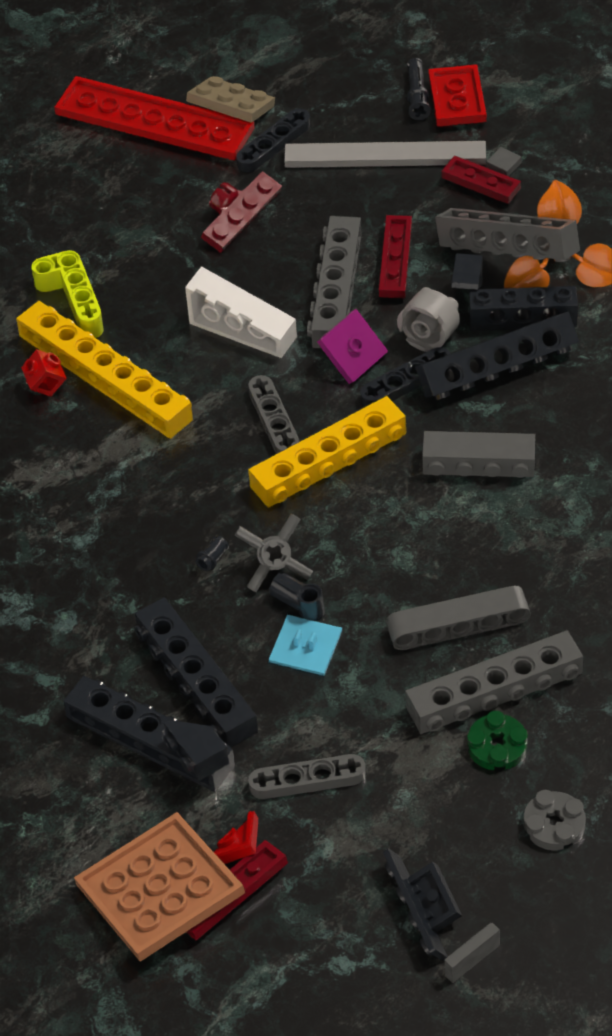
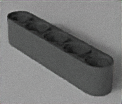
(458, 617)

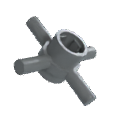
(284, 559)

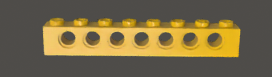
(105, 369)

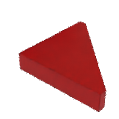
(239, 842)

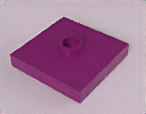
(352, 346)

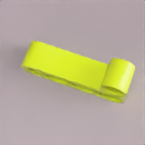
(67, 272)

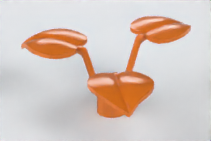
(596, 263)

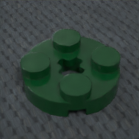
(497, 726)

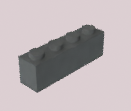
(479, 454)

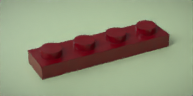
(395, 256)
(252, 873)

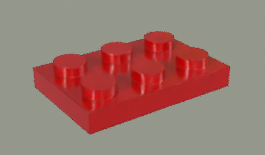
(457, 95)

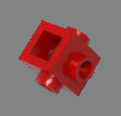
(43, 372)

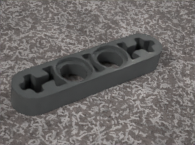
(273, 417)
(306, 772)

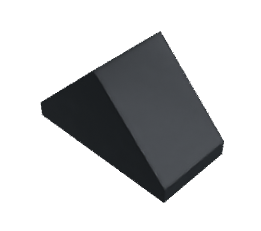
(468, 271)

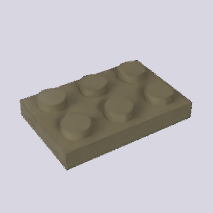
(231, 99)

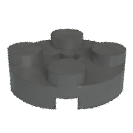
(554, 804)

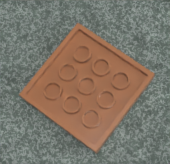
(159, 886)

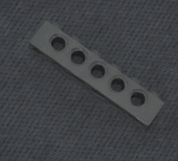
(508, 234)
(335, 275)
(515, 672)

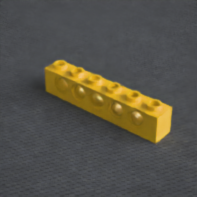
(327, 451)

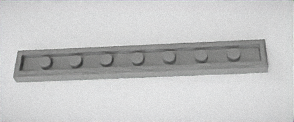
(383, 154)

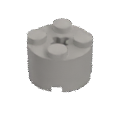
(429, 319)

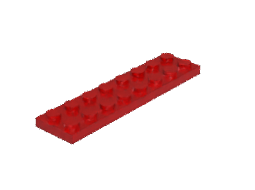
(154, 118)

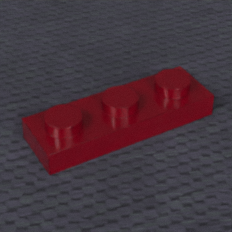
(481, 179)

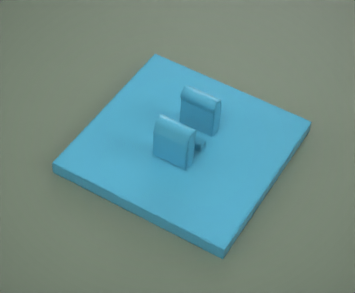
(305, 645)

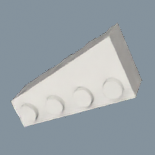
(238, 314)

